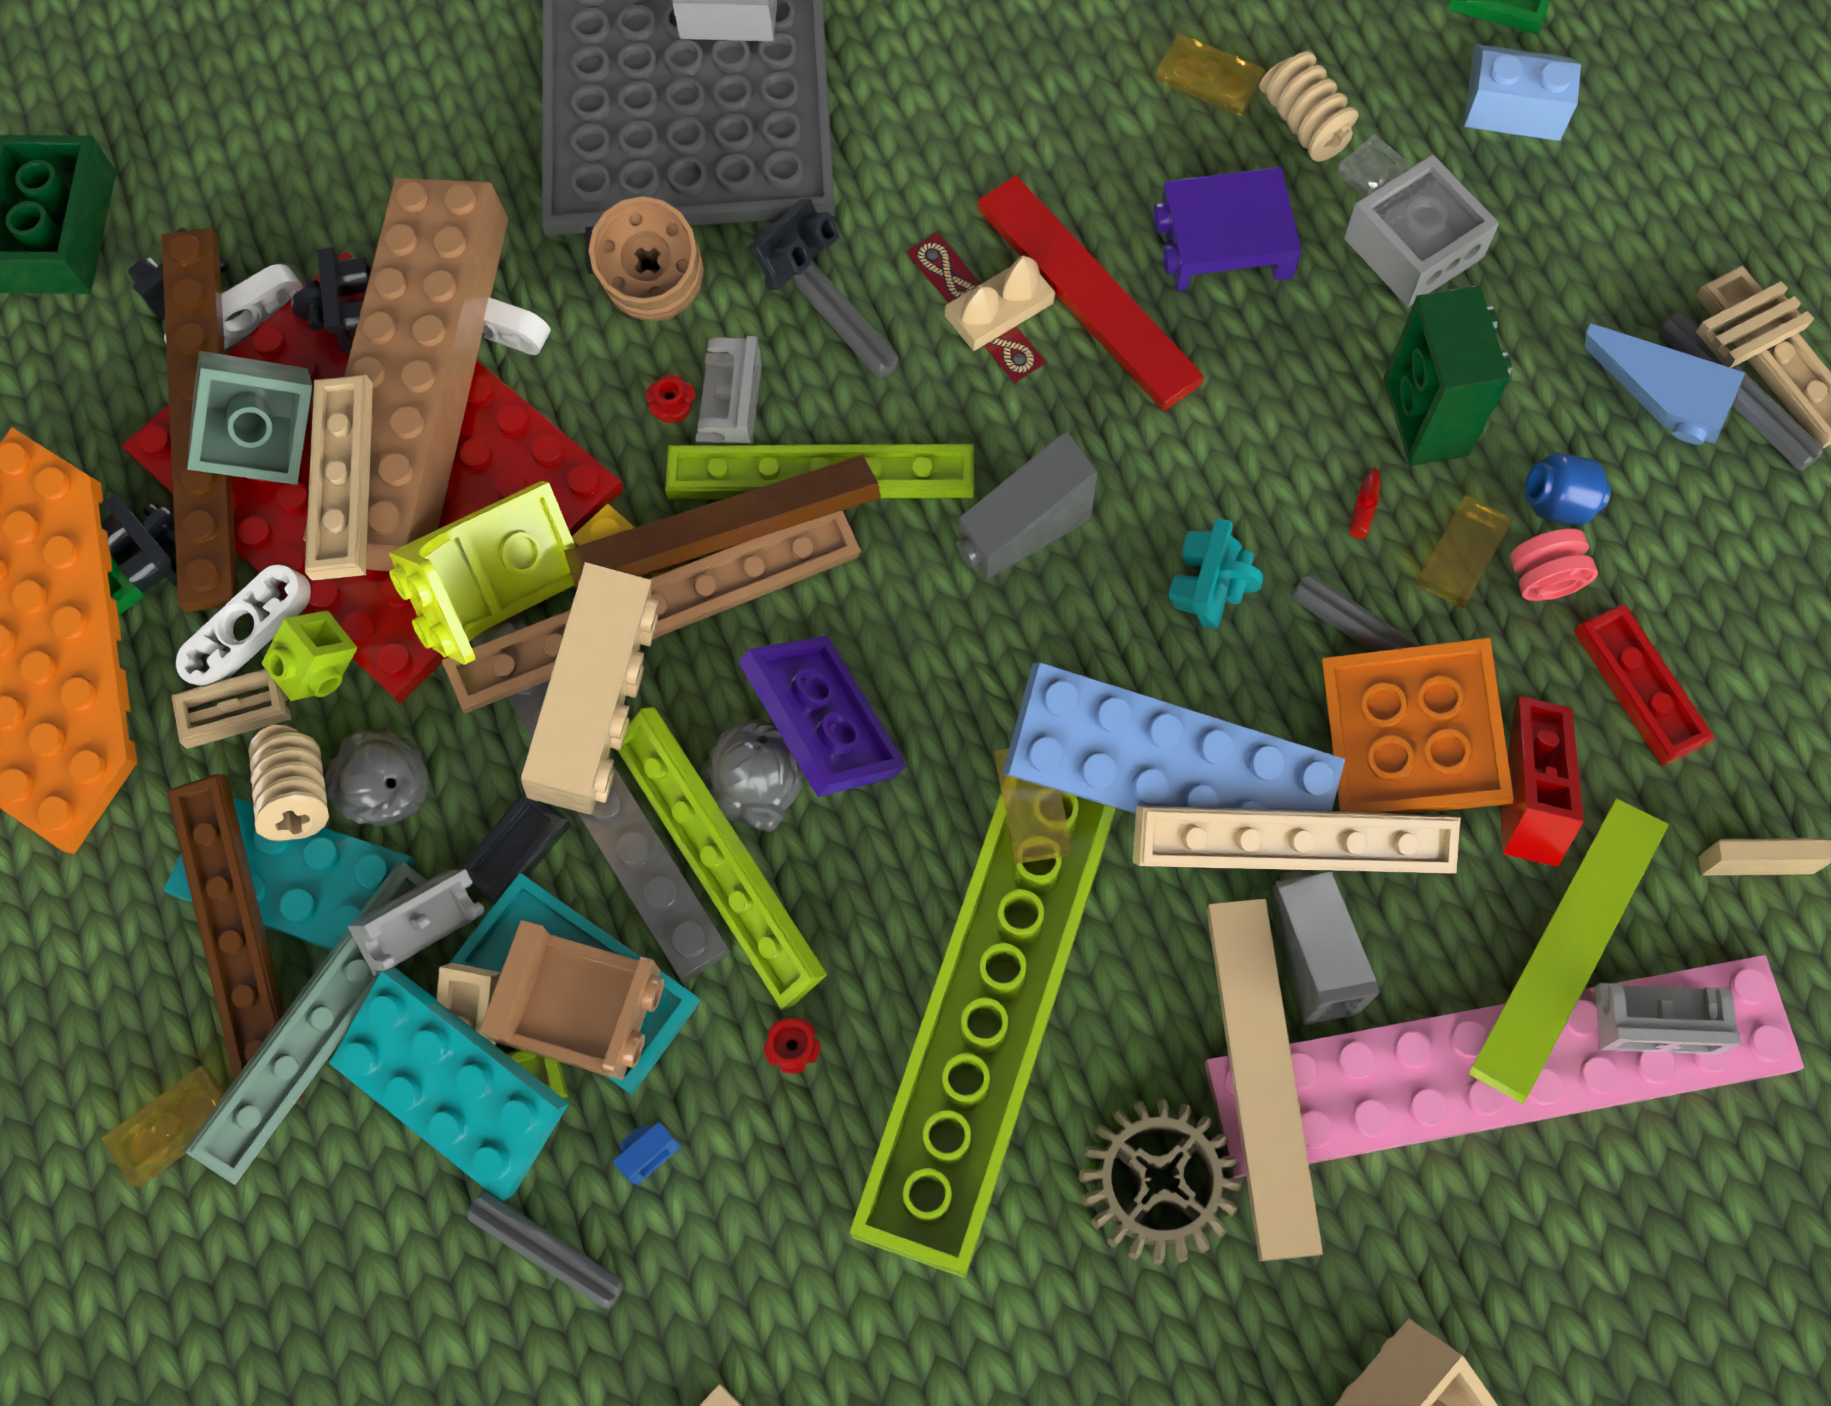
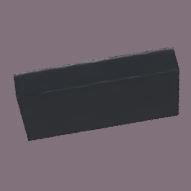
(514, 846)

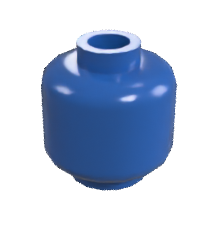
(1567, 488)

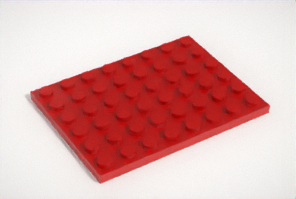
(498, 453)

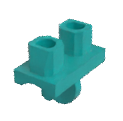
(1223, 574)

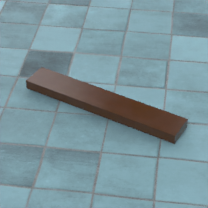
(730, 520)
(227, 915)

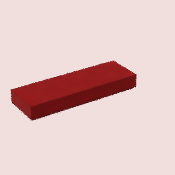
(1644, 684)

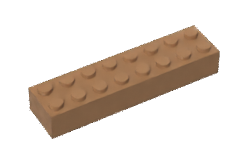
(421, 347)

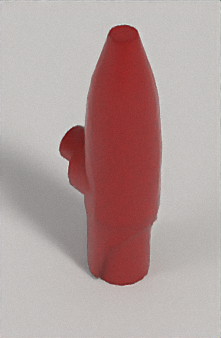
(1365, 505)

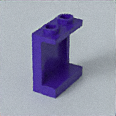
(1227, 225)

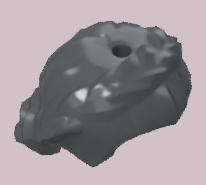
(360, 774)
(753, 774)

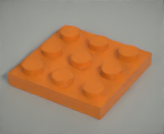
(1418, 729)

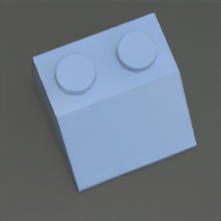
(1521, 92)

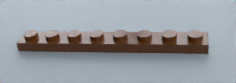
(200, 498)

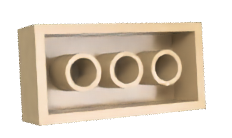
(588, 690)

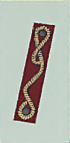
(953, 280)

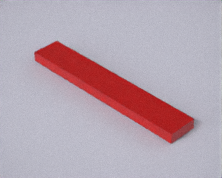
(1091, 293)

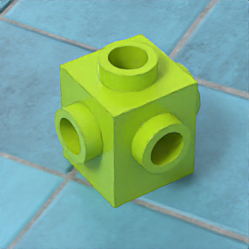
(309, 655)

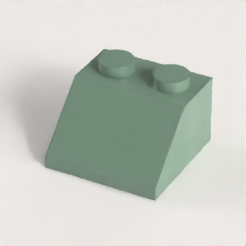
(248, 418)

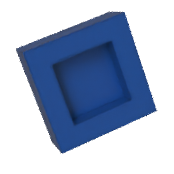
(645, 1151)

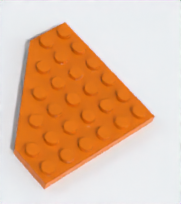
(59, 658)

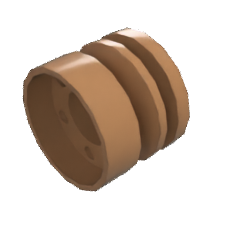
(651, 231)

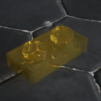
(1210, 74)
(161, 1129)

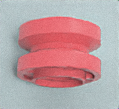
(1553, 564)

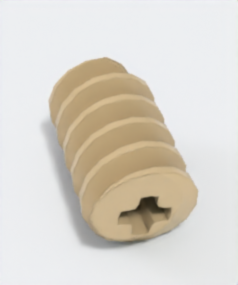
(1310, 105)
(287, 784)

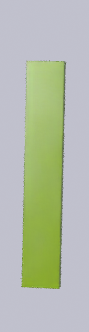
(898, 468)
(720, 860)
(1568, 952)

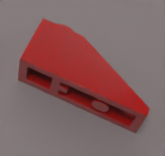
(1543, 782)

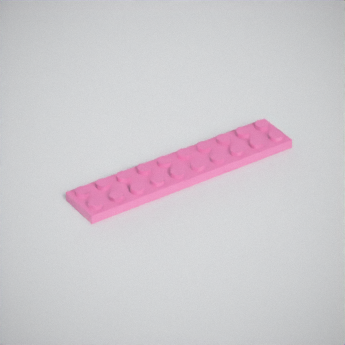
(1415, 1087)

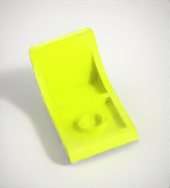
(484, 569)

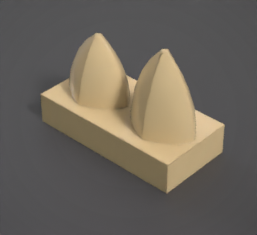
(1000, 303)

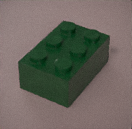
(52, 212)
(1446, 374)

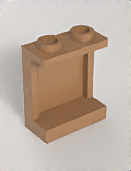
(572, 1002)

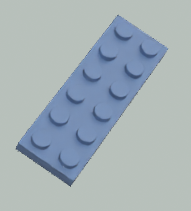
(1152, 753)

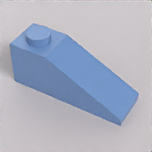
(1674, 387)

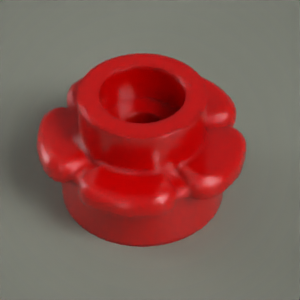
(674, 409)
(792, 1030)

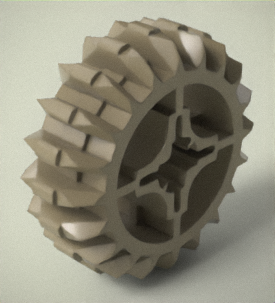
(1182, 1199)

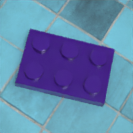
(822, 715)

